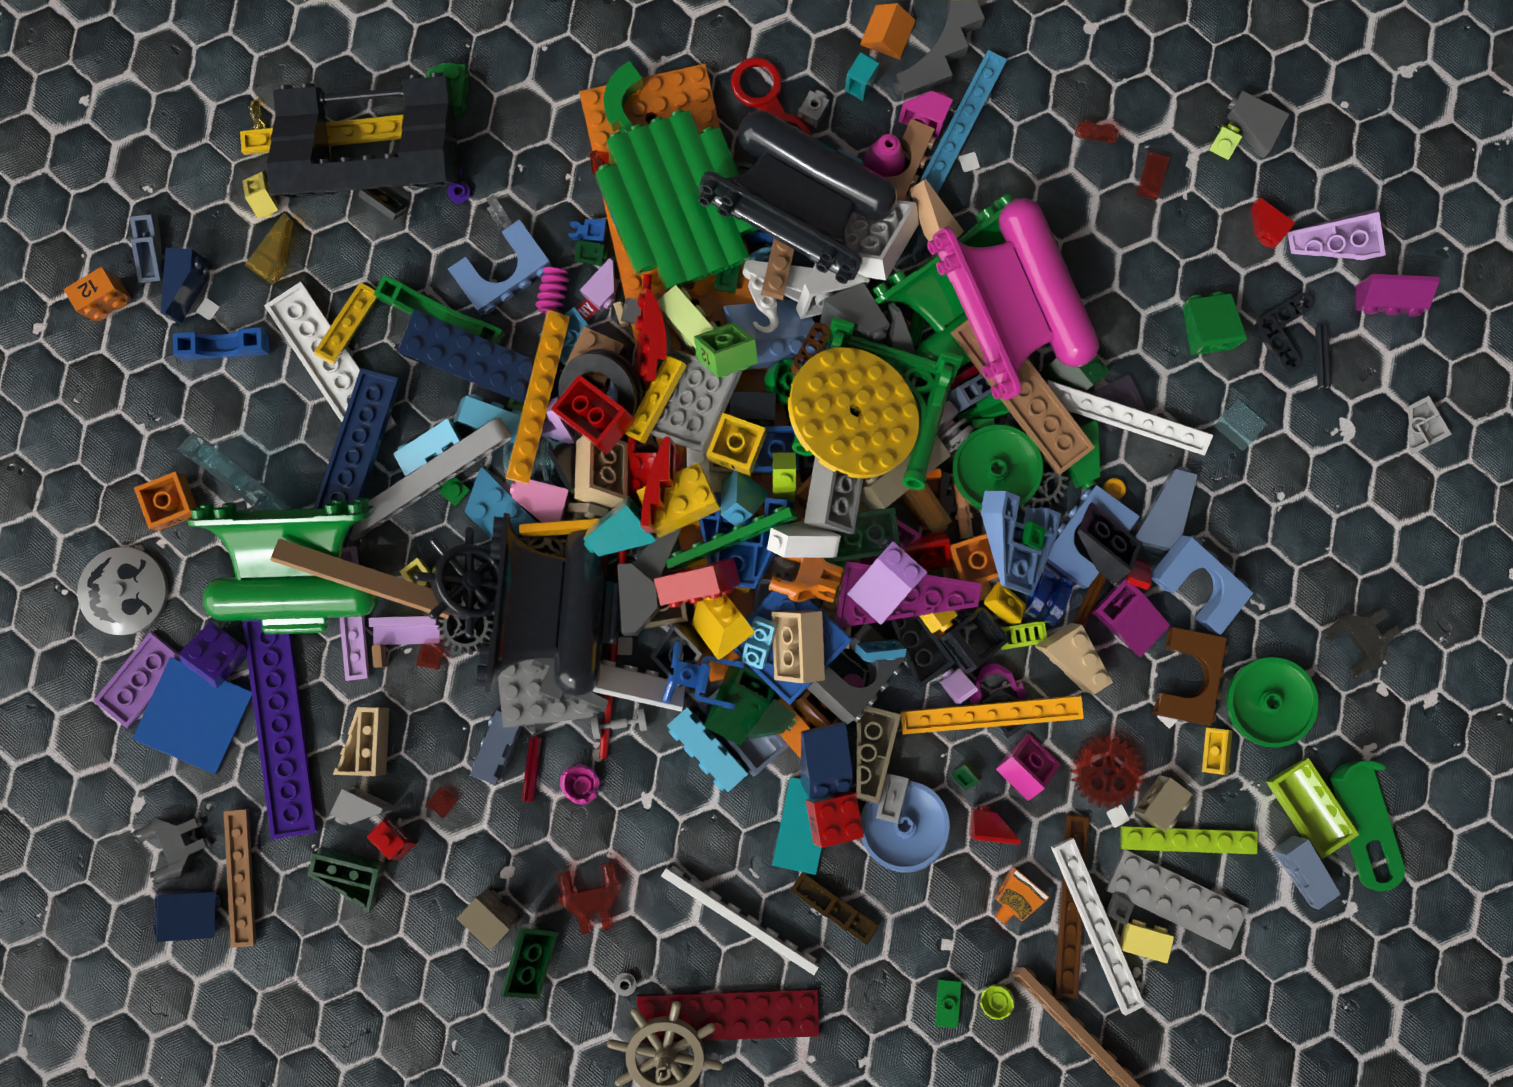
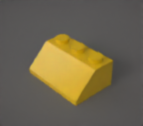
(721, 625)

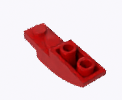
(651, 324)

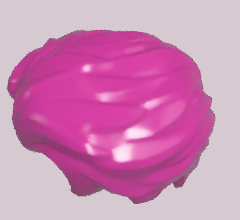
(580, 783)

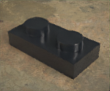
(384, 202)

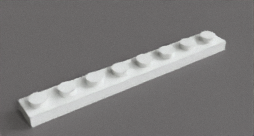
(1131, 419)
(747, 923)
(1098, 926)

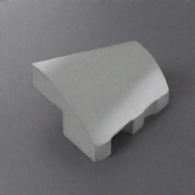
(1425, 425)

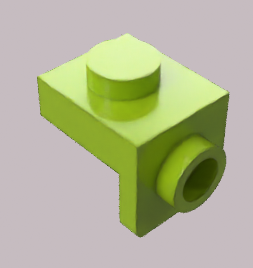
(1226, 141)

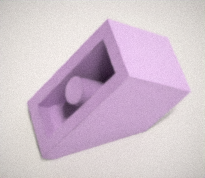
(601, 287)
(957, 685)

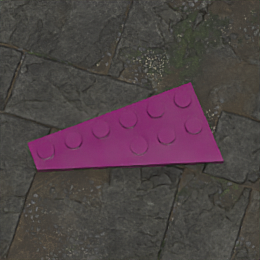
(929, 597)

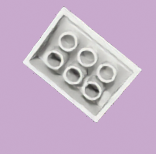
(882, 241)

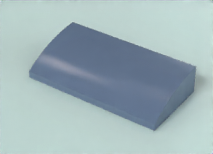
(753, 753)

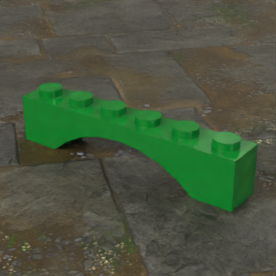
(407, 300)

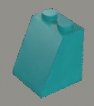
(618, 530)

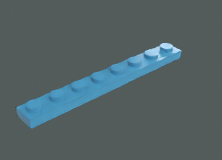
(963, 120)

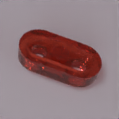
(1101, 133)

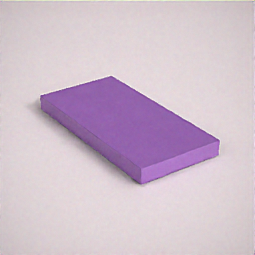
(135, 682)

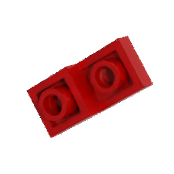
(1140, 574)

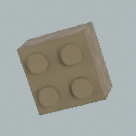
(1163, 803)

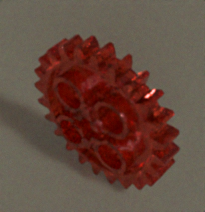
(1127, 771)

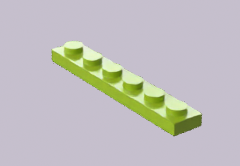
(1189, 840)

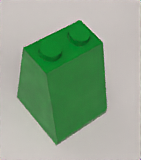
(1212, 323)

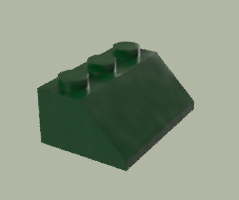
(529, 961)

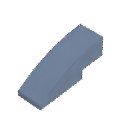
(147, 247)

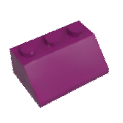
(1396, 294)

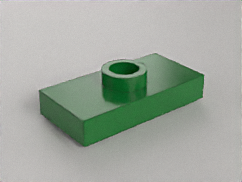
(947, 1003)

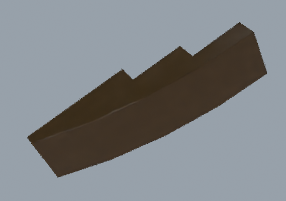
(834, 908)

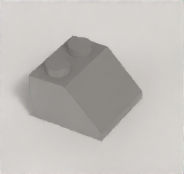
(357, 805)

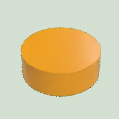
(1115, 488)

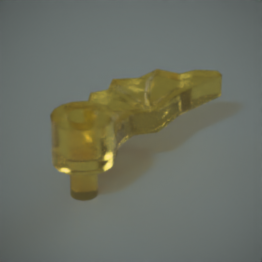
(255, 115)

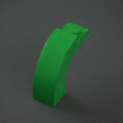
(618, 89)

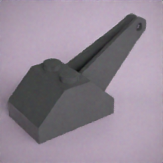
(637, 587)

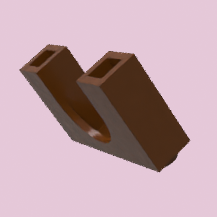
(1209, 652)

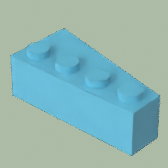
(707, 749)

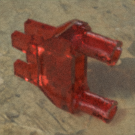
(590, 900)

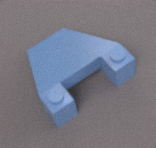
(1017, 564)

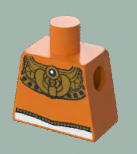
(1018, 897)

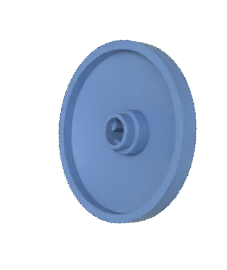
(918, 836)

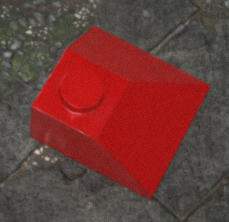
(930, 551)
(989, 826)

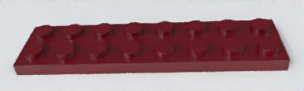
(740, 1013)

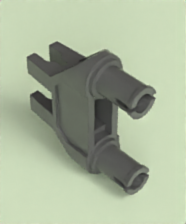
(175, 845)

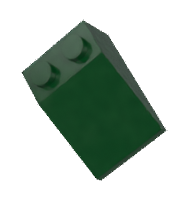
(1075, 377)

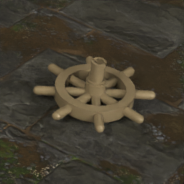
(664, 1053)

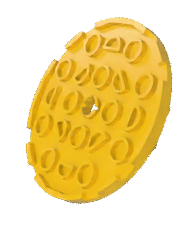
(823, 420)

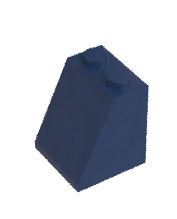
(185, 914)

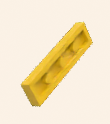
(346, 324)
(656, 399)

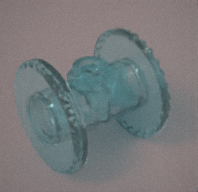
(541, 462)

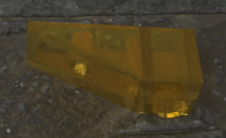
(271, 255)

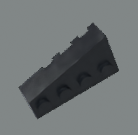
(924, 651)

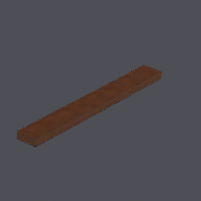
(1069, 919)

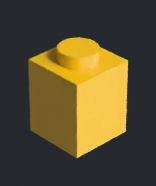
(938, 620)

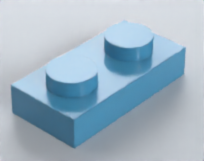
(880, 650)

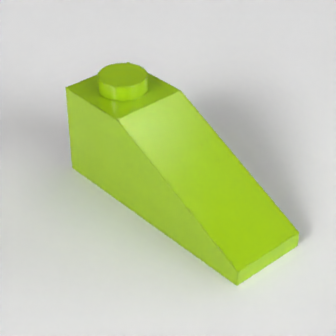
(784, 476)

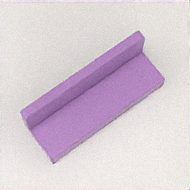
(405, 630)

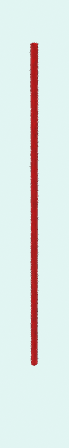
(621, 557)

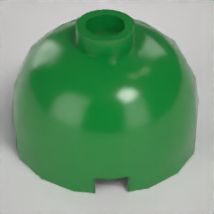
(779, 380)

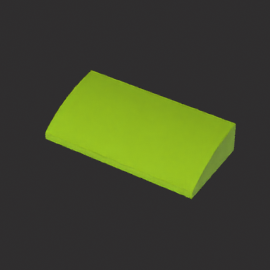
(1312, 807)

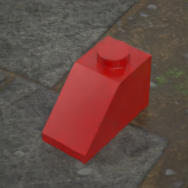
(1269, 223)

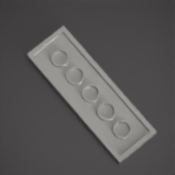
(1176, 899)

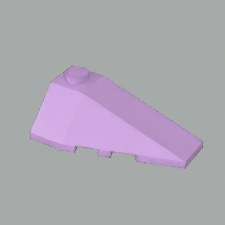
(1350, 237)

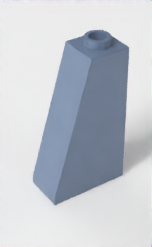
(1168, 512)

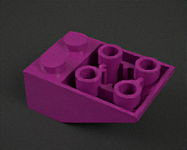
(1131, 617)

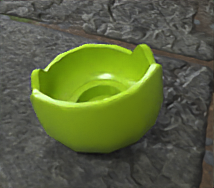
(997, 1001)

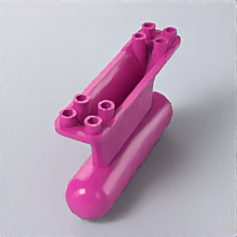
(1017, 296)

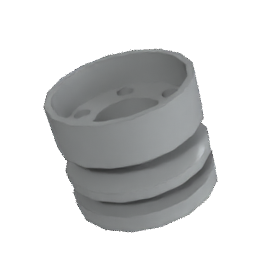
(949, 431)

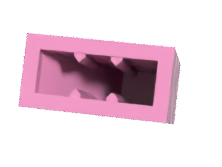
(542, 500)

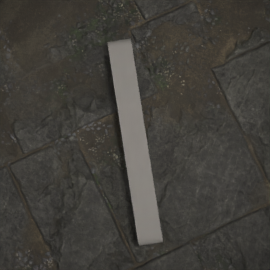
(433, 475)

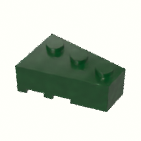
(348, 874)

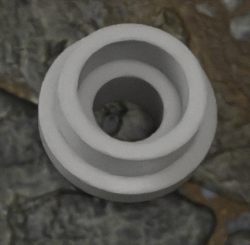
(625, 977)

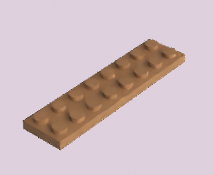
(1035, 409)

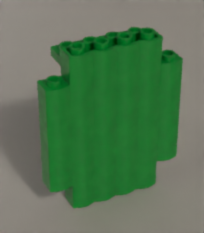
(656, 205)

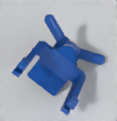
(694, 676)

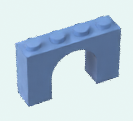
(486, 294)
(1064, 553)
(1228, 591)

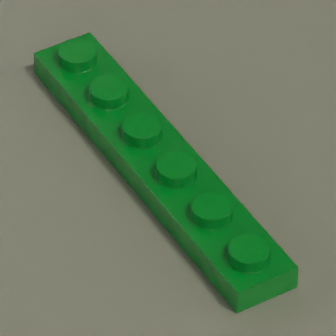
(740, 534)

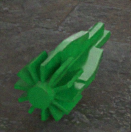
(985, 408)

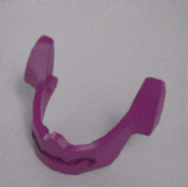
(991, 669)

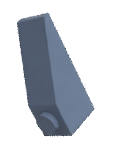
(969, 393)

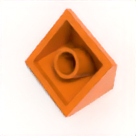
(888, 30)

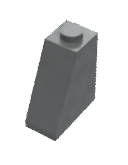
(1257, 121)

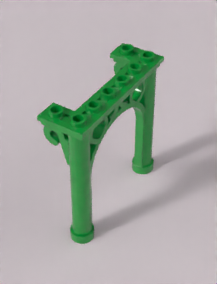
(937, 376)

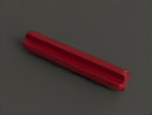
(531, 769)

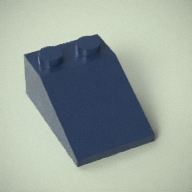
(182, 281)
(825, 761)

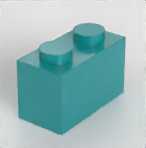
(861, 76)

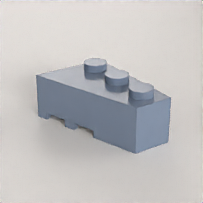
(495, 750)
(1307, 871)

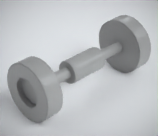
(620, 723)

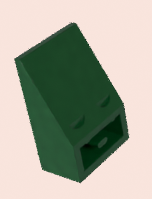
(751, 698)

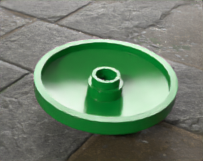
(997, 461)
(1272, 702)

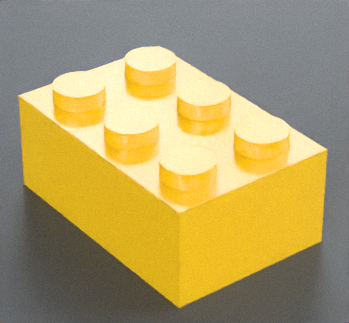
(686, 501)

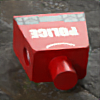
(391, 839)

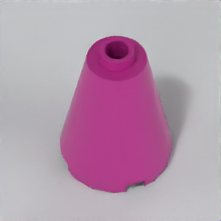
(886, 156)

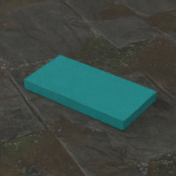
(795, 842)

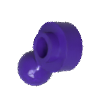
(464, 197)

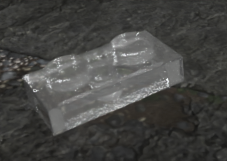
(497, 212)

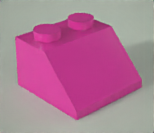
(927, 109)
(1028, 767)

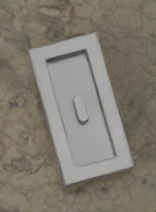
(892, 798)

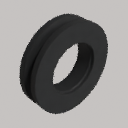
(612, 365)

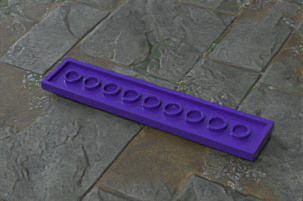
(280, 732)

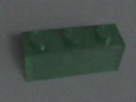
(872, 535)

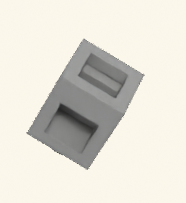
(811, 114)

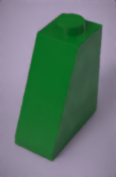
(1088, 467)

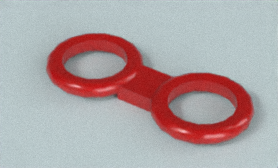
(769, 102)

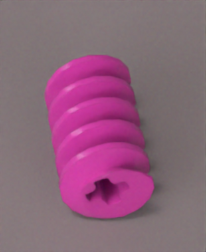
(551, 290)

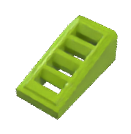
(1041, 631)

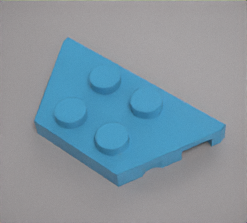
(492, 500)

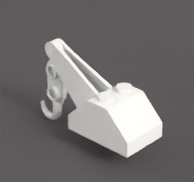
(803, 285)

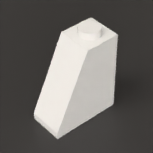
(803, 541)

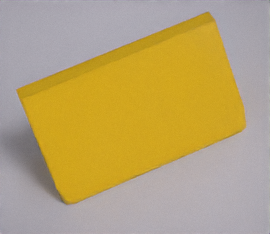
(1005, 604)
(1217, 751)

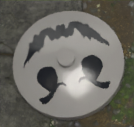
(123, 591)

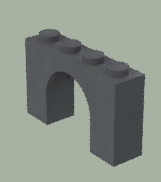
(849, 701)

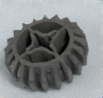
(1045, 499)
(459, 632)

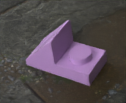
(557, 428)

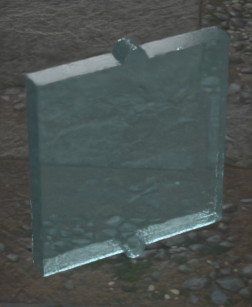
(1240, 425)

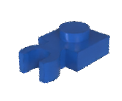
(593, 230)

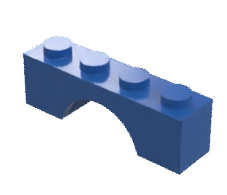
(205, 346)

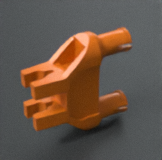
(814, 580)

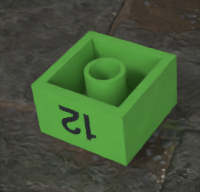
(726, 350)

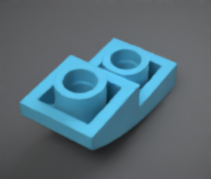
(759, 644)

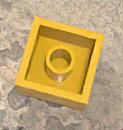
(736, 444)

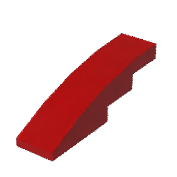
(659, 478)

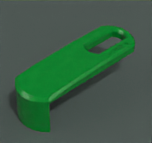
(1362, 801)

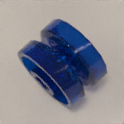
(1049, 598)

